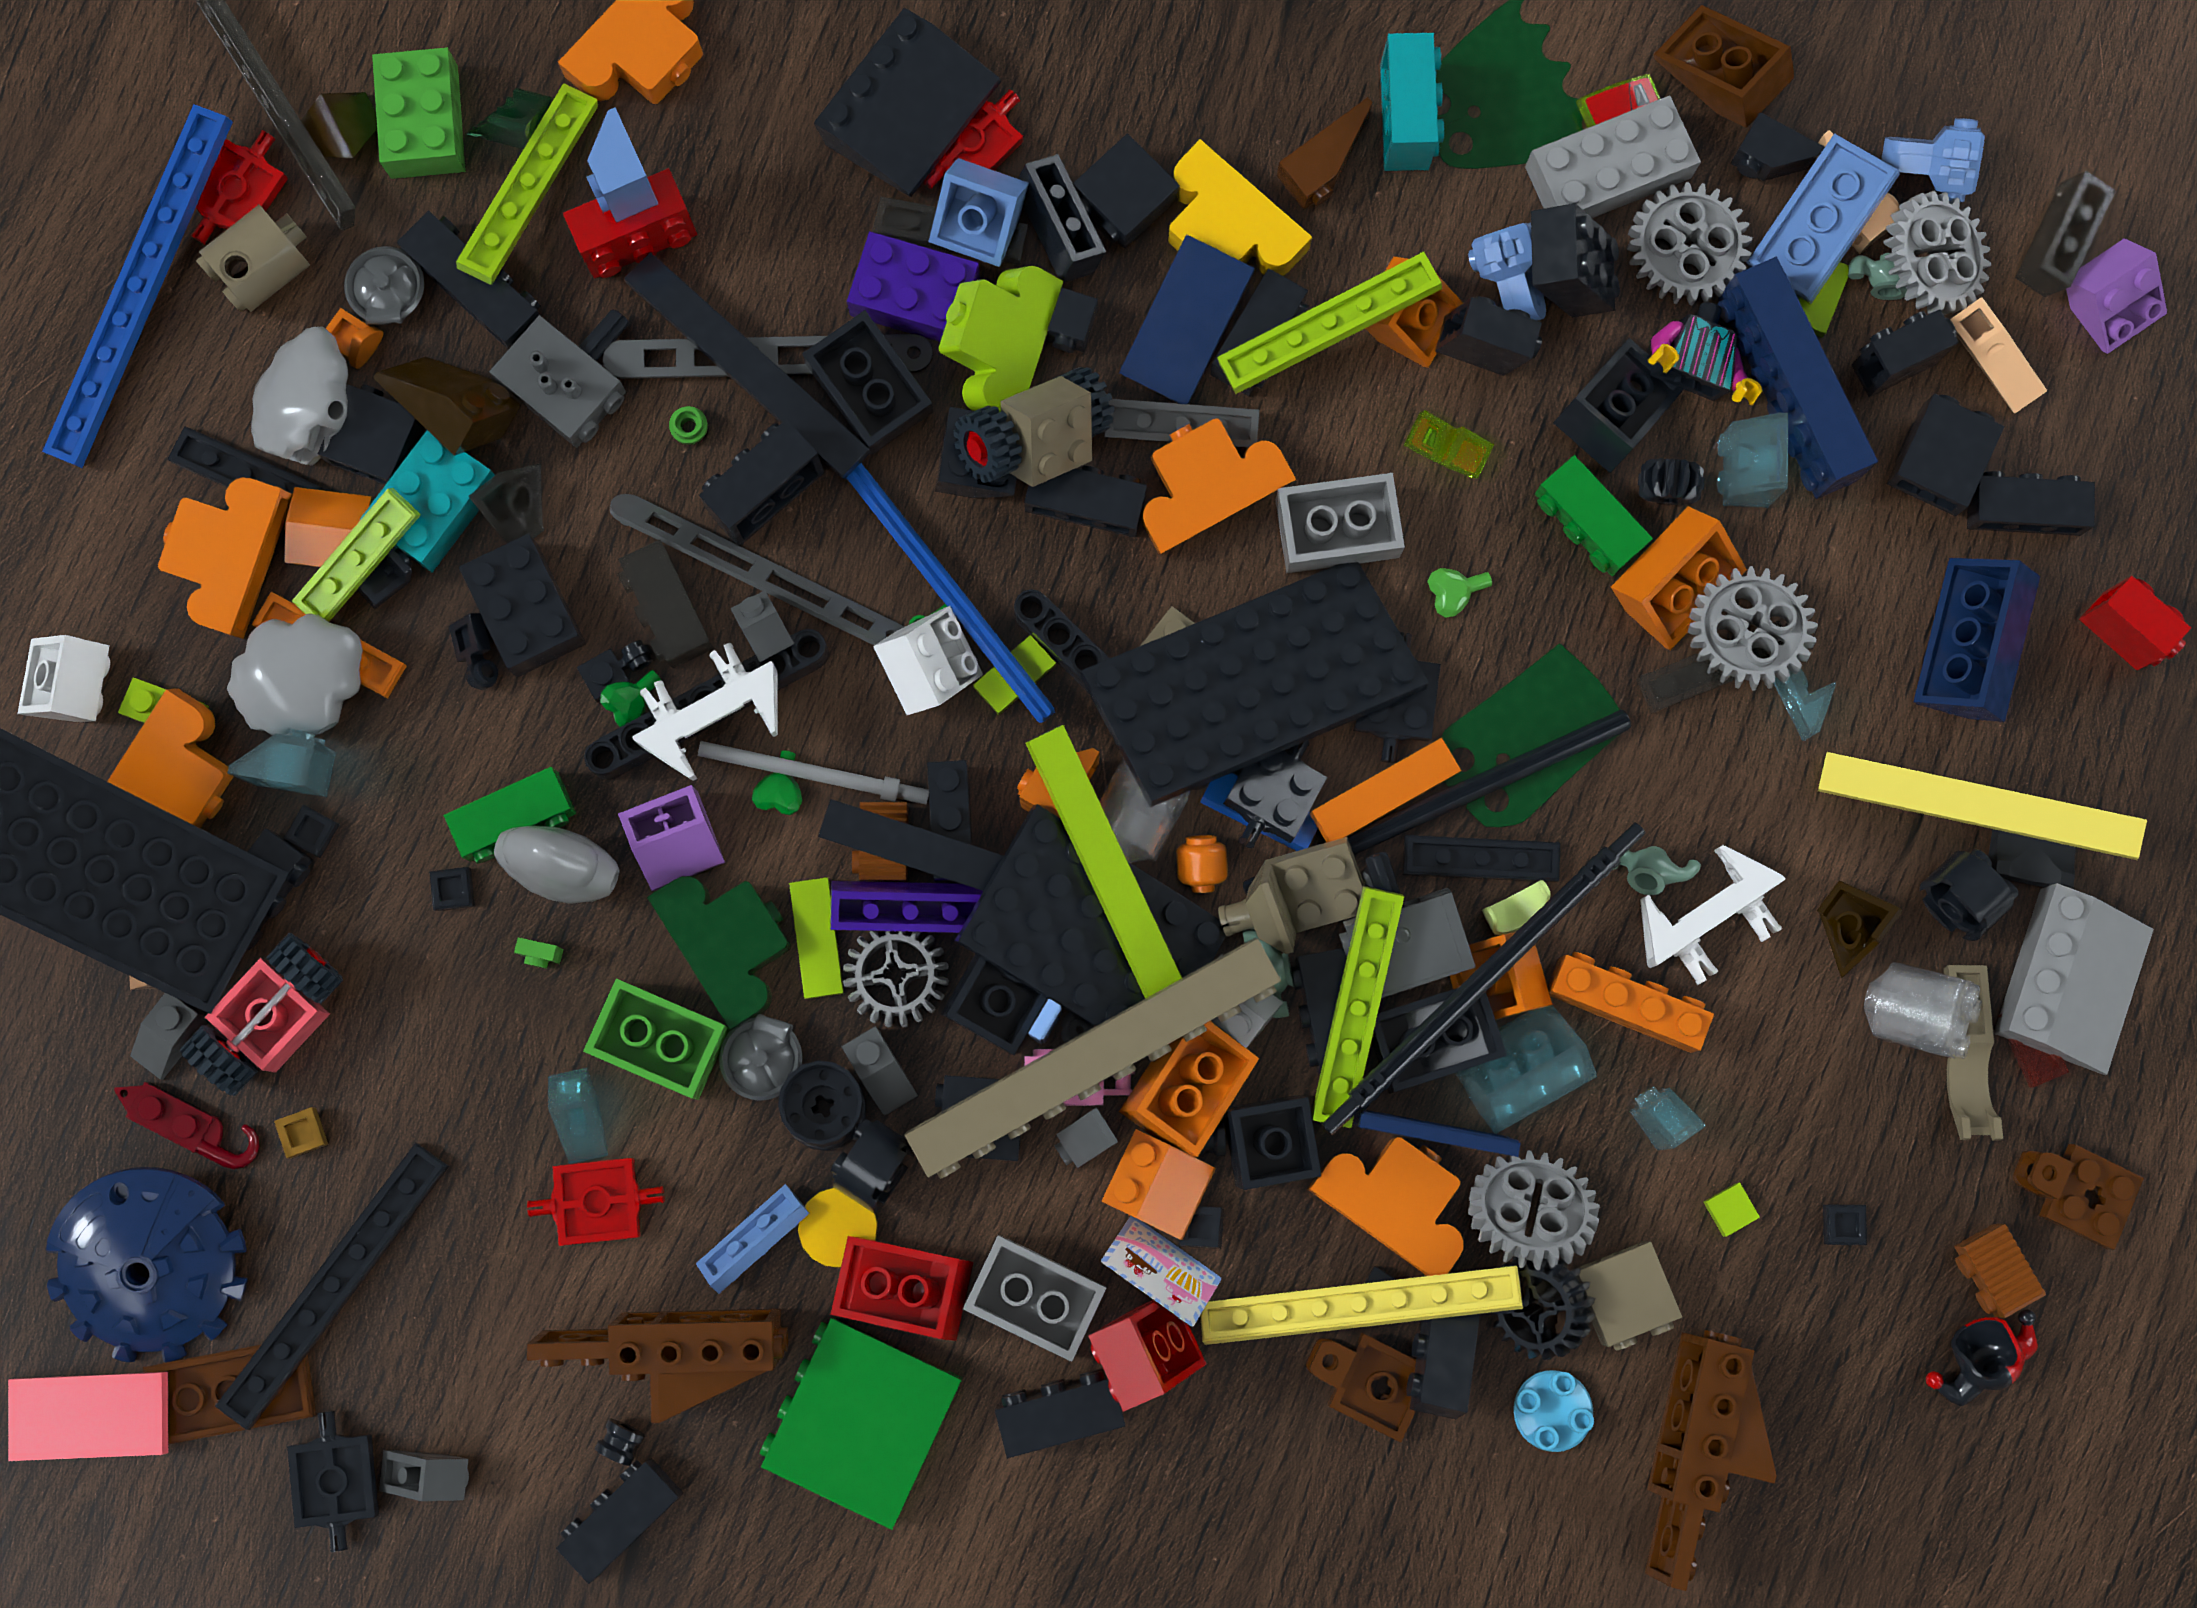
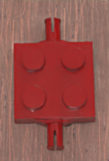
(985, 140)
(237, 185)
(596, 1201)

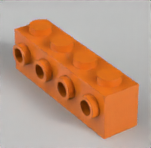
(1629, 1003)

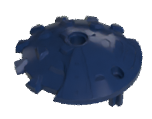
(169, 1228)

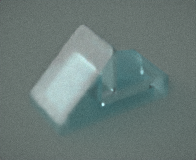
(1804, 708)

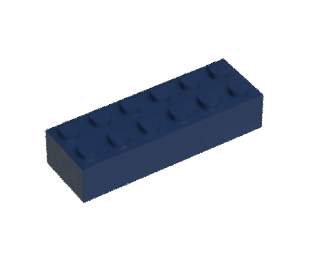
(1796, 378)

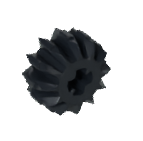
(1671, 481)

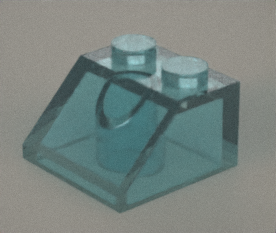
(1754, 461)
(288, 764)

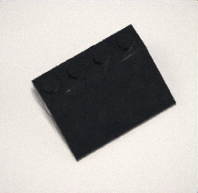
(906, 103)

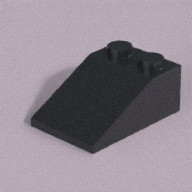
(1617, 406)
(1465, 1044)

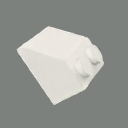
(64, 679)

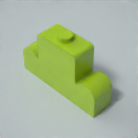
(1000, 332)

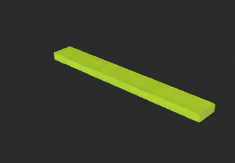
(1103, 860)

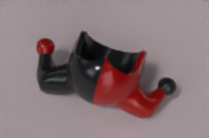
(1987, 1357)

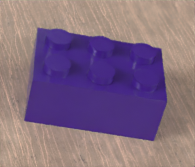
(907, 285)

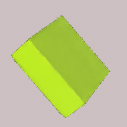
(1731, 1209)

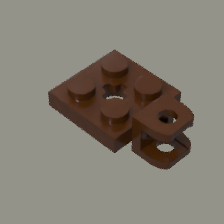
(2064, 1185)
(1352, 1378)

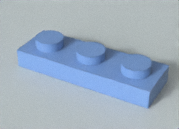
(752, 1238)

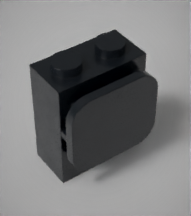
(1945, 454)

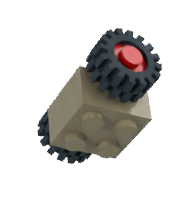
(1037, 430)

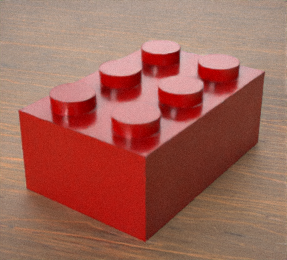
(613, 244)
(1145, 1353)

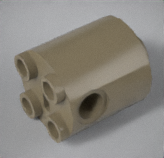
(267, 249)

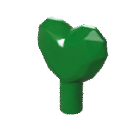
(625, 698)
(778, 791)

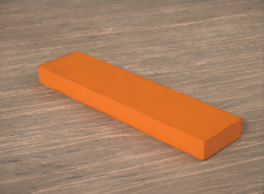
(377, 669)
(1385, 791)

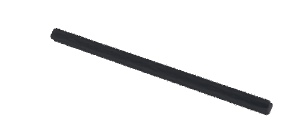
(1486, 782)

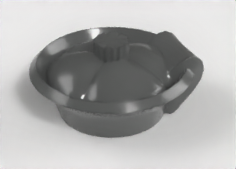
(384, 285)
(759, 1057)

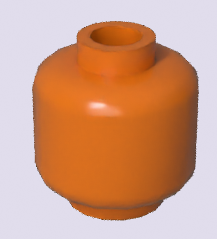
(1202, 863)

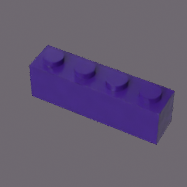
(901, 906)

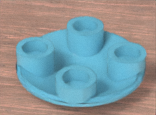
(1553, 1411)

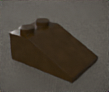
(451, 402)

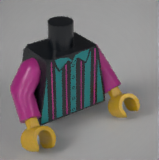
(1702, 357)

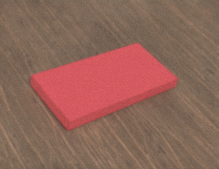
(88, 1416)

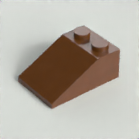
(1727, 64)

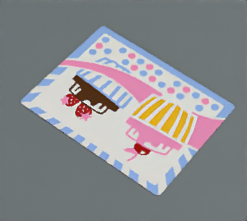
(1161, 1270)

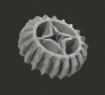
(901, 1007)

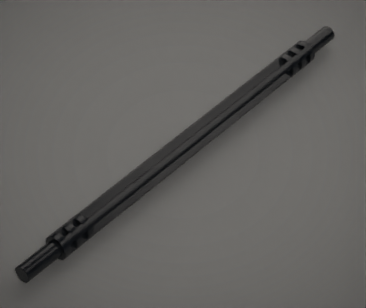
(1483, 978)

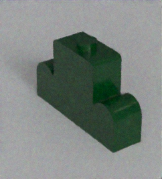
(724, 942)

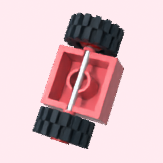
(264, 1016)

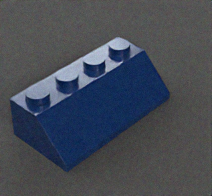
(1977, 638)

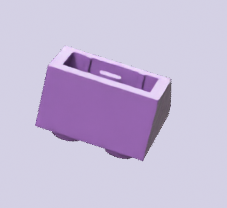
(2118, 294)
(671, 837)

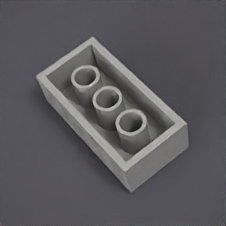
(1615, 160)

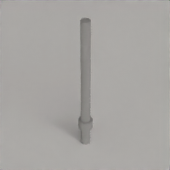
(888, 788)

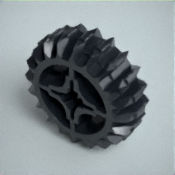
(1539, 1331)

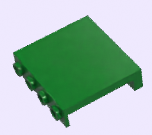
(859, 1422)

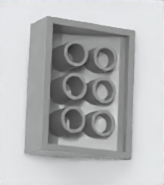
(2074, 978)

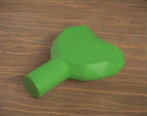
(1454, 589)

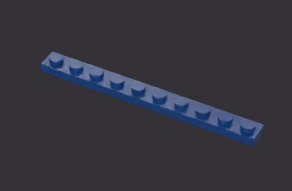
(137, 286)

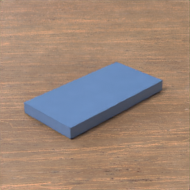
(1825, 215)

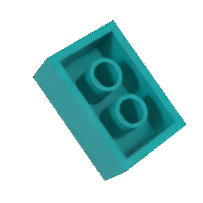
(1410, 101)
(439, 490)

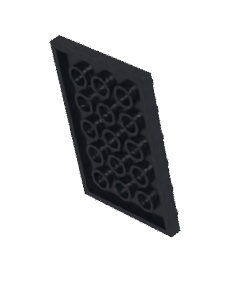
(1053, 935)

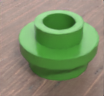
(683, 415)

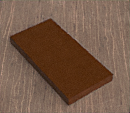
(200, 1383)

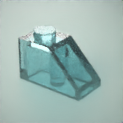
(577, 1115)
(1665, 1118)

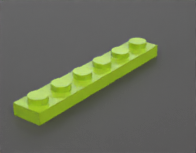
(527, 184)
(1330, 322)
(1358, 1000)

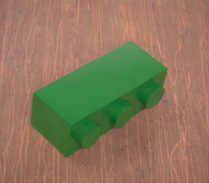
(1592, 516)
(529, 802)

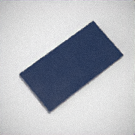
(1187, 320)
(1437, 1132)

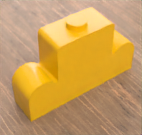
(1233, 214)

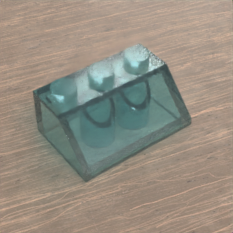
(1540, 1066)

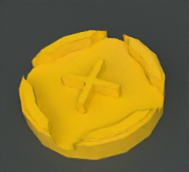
(830, 1222)

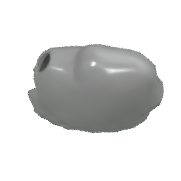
(301, 397)
(296, 675)
(556, 863)

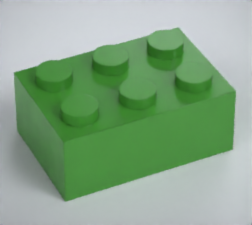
(418, 113)
(656, 1039)

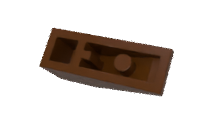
(1317, 164)

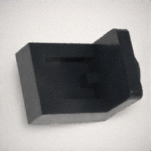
(387, 578)

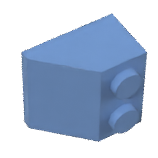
(617, 171)
(977, 211)

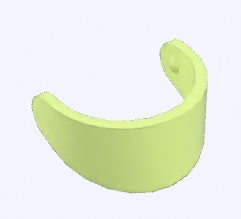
(1517, 909)

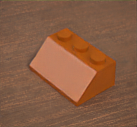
(1673, 571)
(1190, 1089)

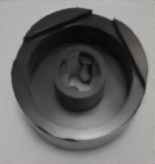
(1968, 894)
(872, 1165)

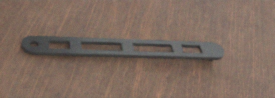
(627, 357)
(636, 512)

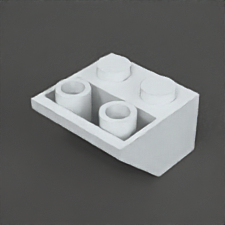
(928, 661)

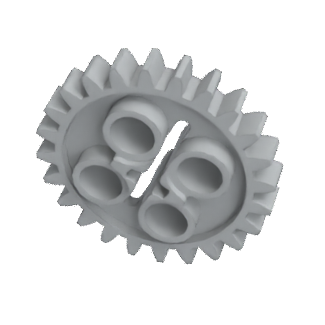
(1936, 226)
(1666, 266)
(1736, 655)
(1570, 1218)

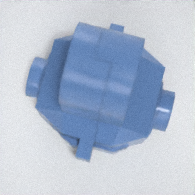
(1948, 159)
(1507, 259)

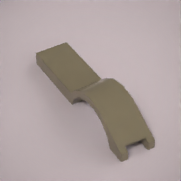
(1969, 1076)

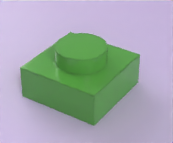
(538, 953)

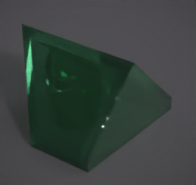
(514, 120)

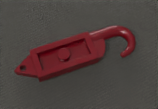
(184, 1124)

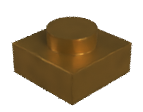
(301, 1132)

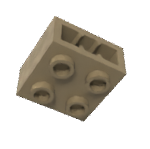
(1629, 1295)

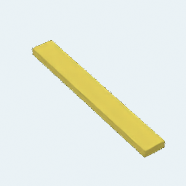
(1983, 805)
(1361, 1305)

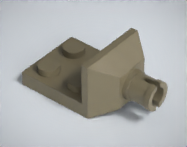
(1298, 894)

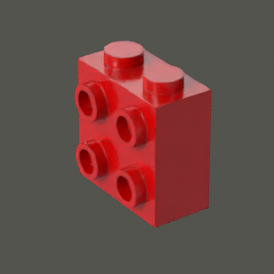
(2136, 623)

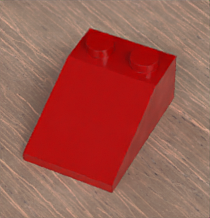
(902, 1288)

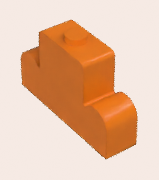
(637, 43)
(1208, 482)
(226, 551)
(167, 764)
(1397, 1202)

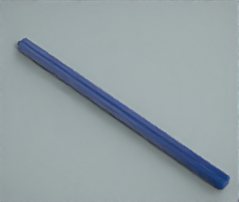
(951, 594)

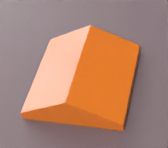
(319, 524)

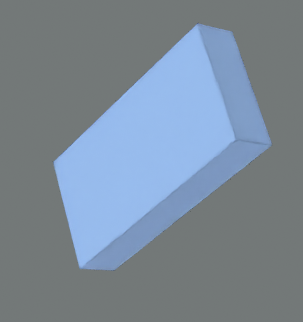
(1045, 1022)

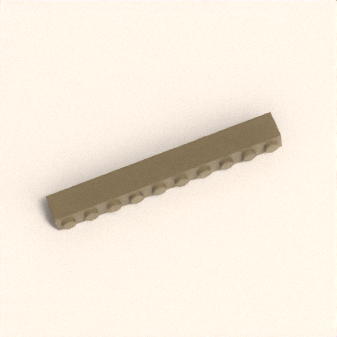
(1093, 1057)

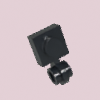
(470, 643)
(606, 668)

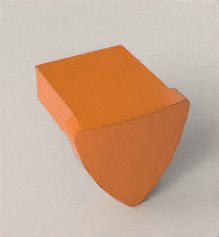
(354, 337)

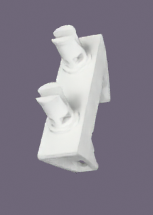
(739, 689)
(1743, 896)

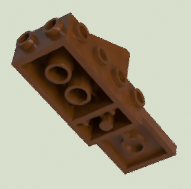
(683, 1351)
(1721, 1436)

